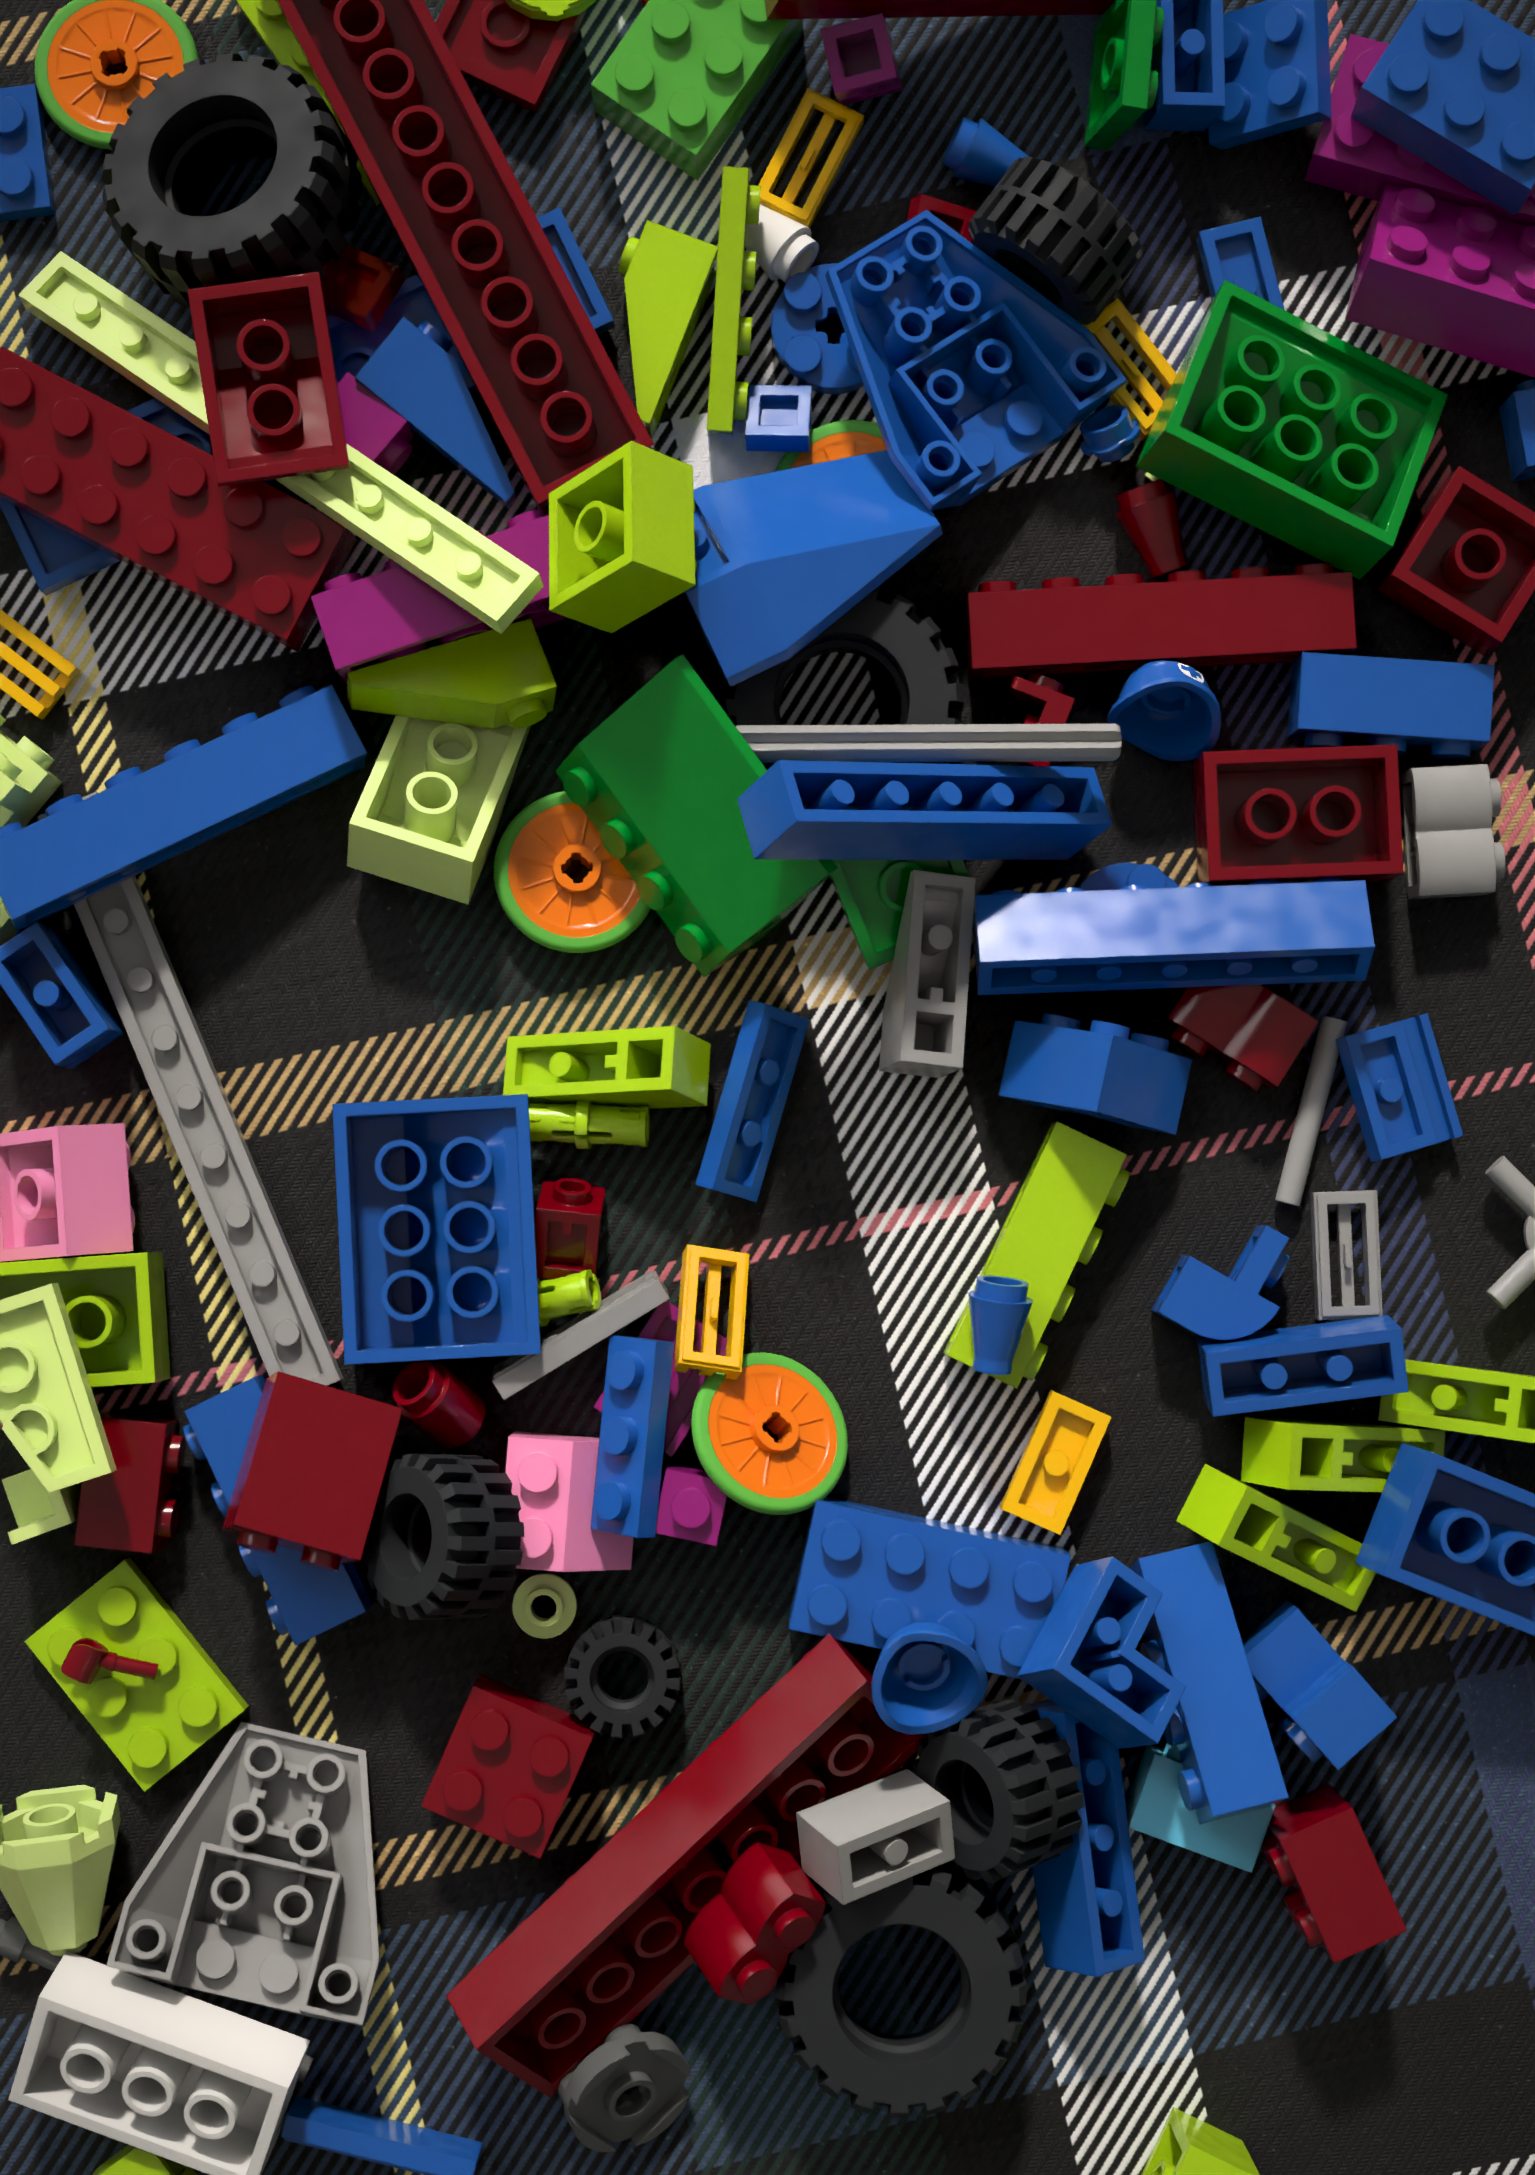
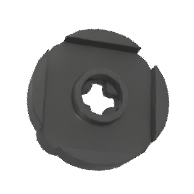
(596, 2088)

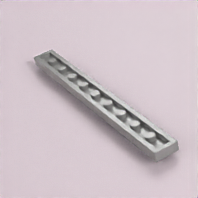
(206, 1133)

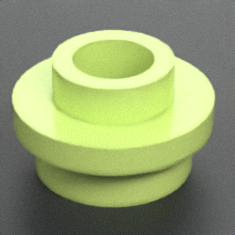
(559, 1591)

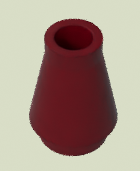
(1153, 526)

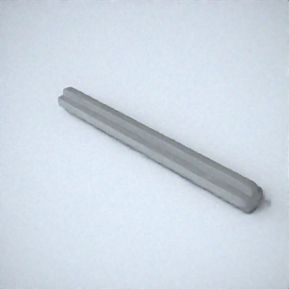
(935, 742)

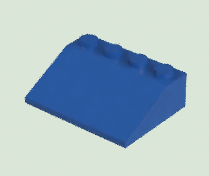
(436, 1229)

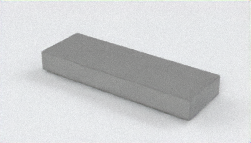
(581, 1333)

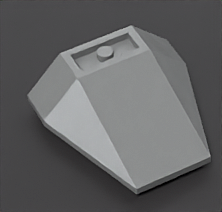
(264, 1883)

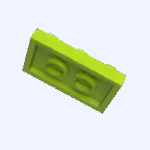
(139, 1718)

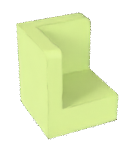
(37, 1509)

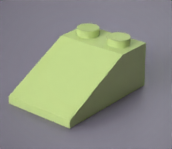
(434, 804)

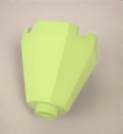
(58, 1864)

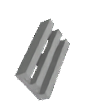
(1321, 1258)

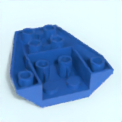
(962, 359)
(796, 553)

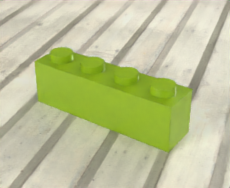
(1046, 1237)

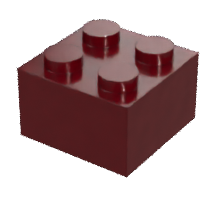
(1467, 562)
(509, 1766)
(1333, 1875)

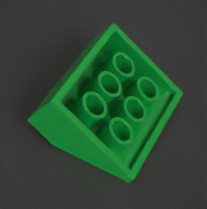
(1294, 431)
(664, 798)

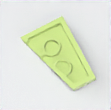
(47, 1393)

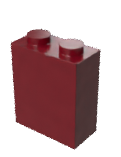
(311, 1471)

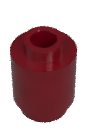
(439, 1403)

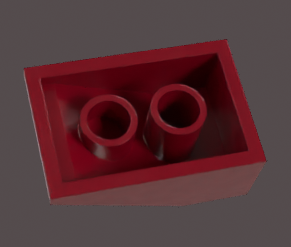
(269, 378)

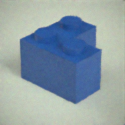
(1096, 1072)
(1090, 1659)
(1323, 1697)

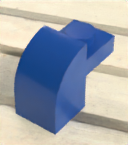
(1222, 1305)

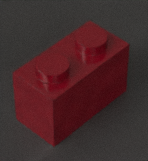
(133, 1504)

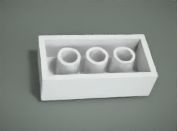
(157, 2069)

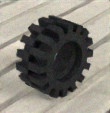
(615, 1714)

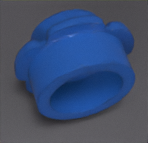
(1109, 433)

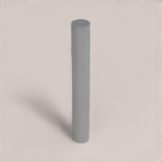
(1310, 1112)

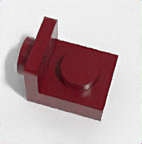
(1042, 695)
(568, 1227)

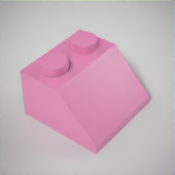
(65, 1192)
(556, 1495)

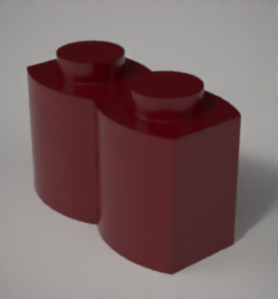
(1244, 1026)
(754, 1923)

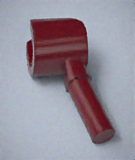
(88, 1656)

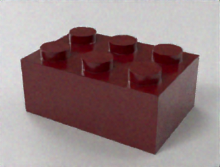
(1298, 815)

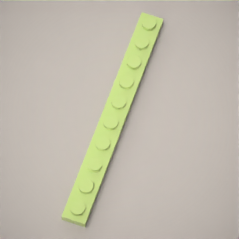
(360, 498)

